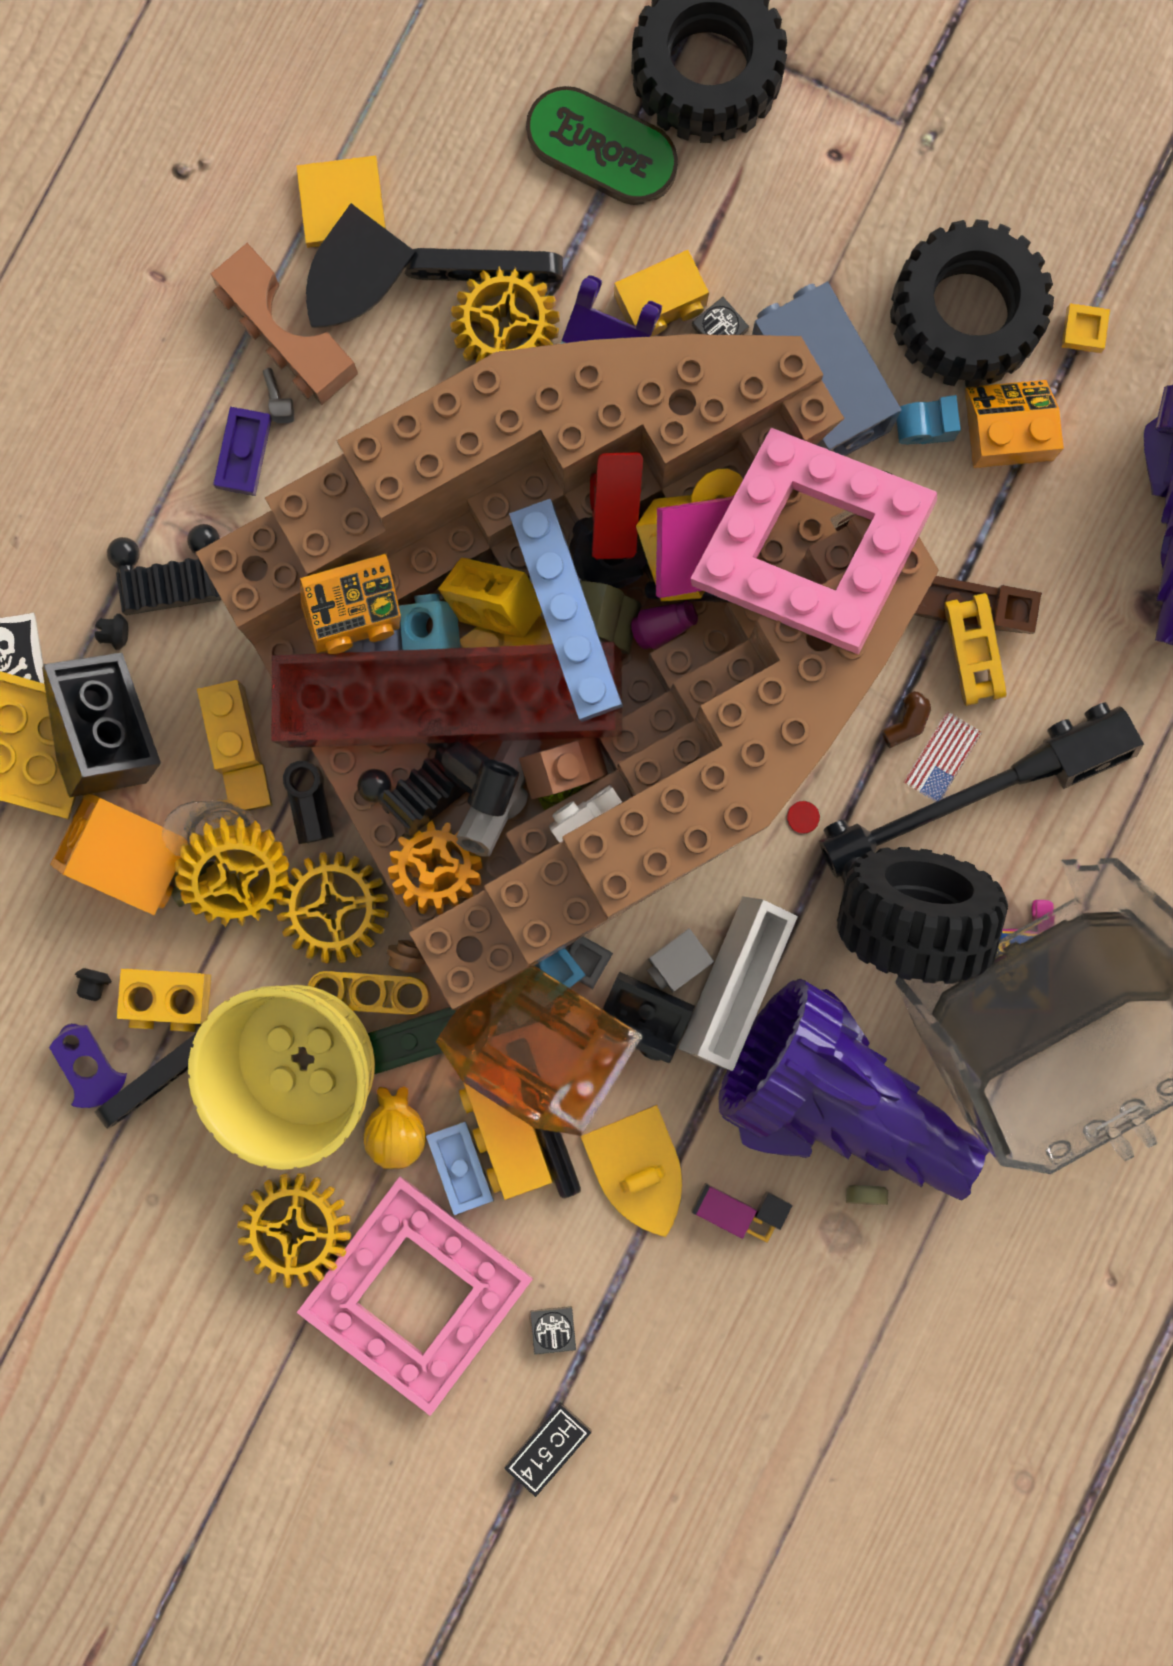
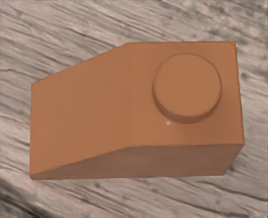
(563, 767)

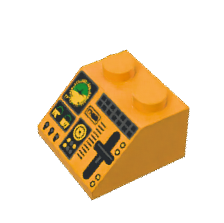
(1013, 424)
(350, 604)

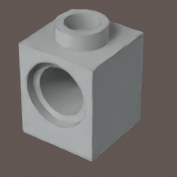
(679, 961)

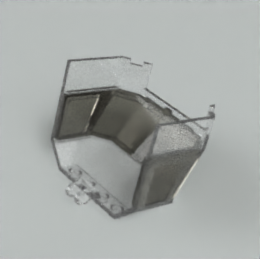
(1064, 1028)

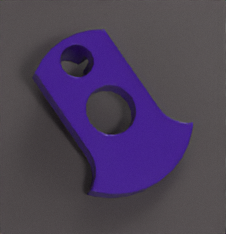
(90, 1090)

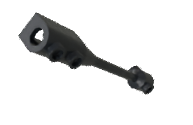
(1068, 753)

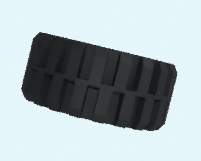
(700, 107)
(1000, 261)
(921, 915)

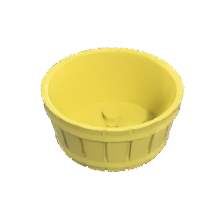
(263, 1100)

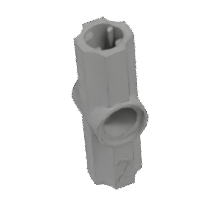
(482, 830)

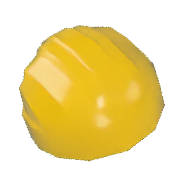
(394, 1131)

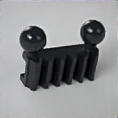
(162, 585)
(417, 798)

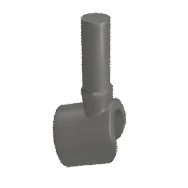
(280, 409)

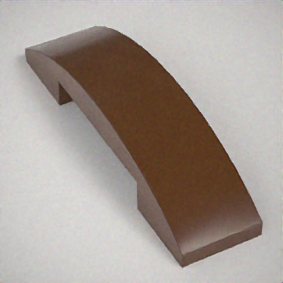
(1011, 607)

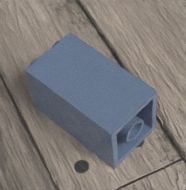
(843, 359)

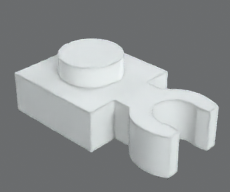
(574, 816)

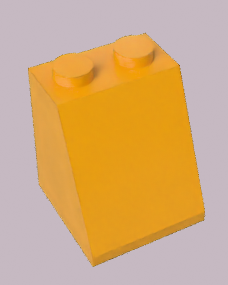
(117, 854)

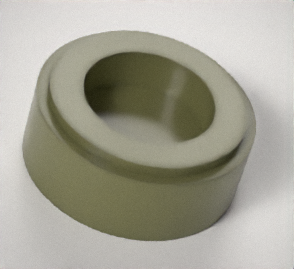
(867, 1195)

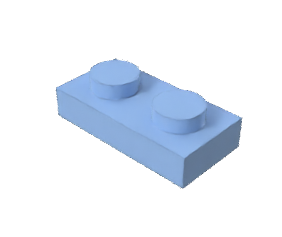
(460, 1168)

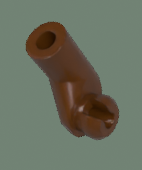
(913, 722)

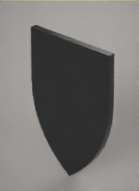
(353, 269)

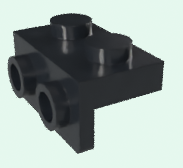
(651, 1013)

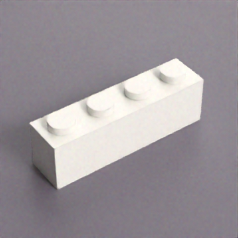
(738, 982)

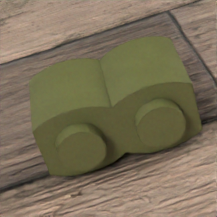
(611, 613)

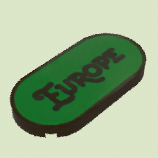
(602, 145)

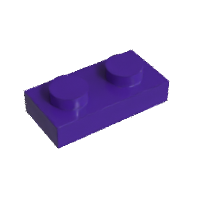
(242, 451)

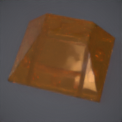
(539, 1051)

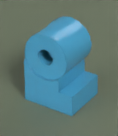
(929, 421)

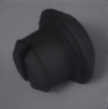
(112, 631)
(91, 984)

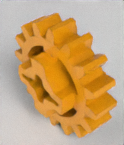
(424, 853)

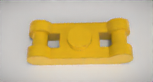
(975, 649)

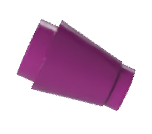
(663, 623)

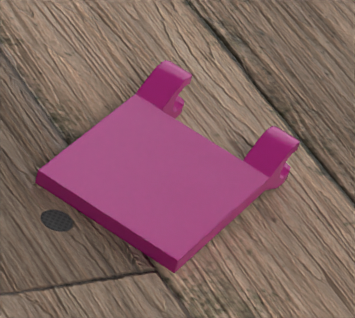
(682, 540)

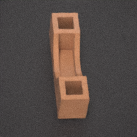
(315, 360)

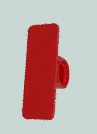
(616, 504)

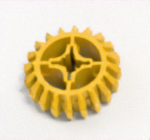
(488, 316)
(222, 893)
(337, 926)
(273, 1228)

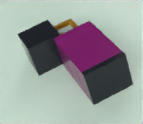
(737, 1216)

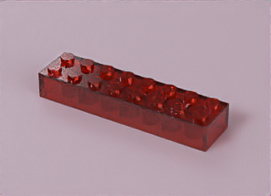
(431, 697)

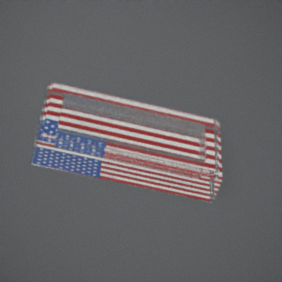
(942, 757)

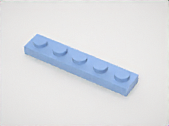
(565, 610)

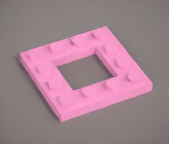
(839, 616)
(416, 1375)

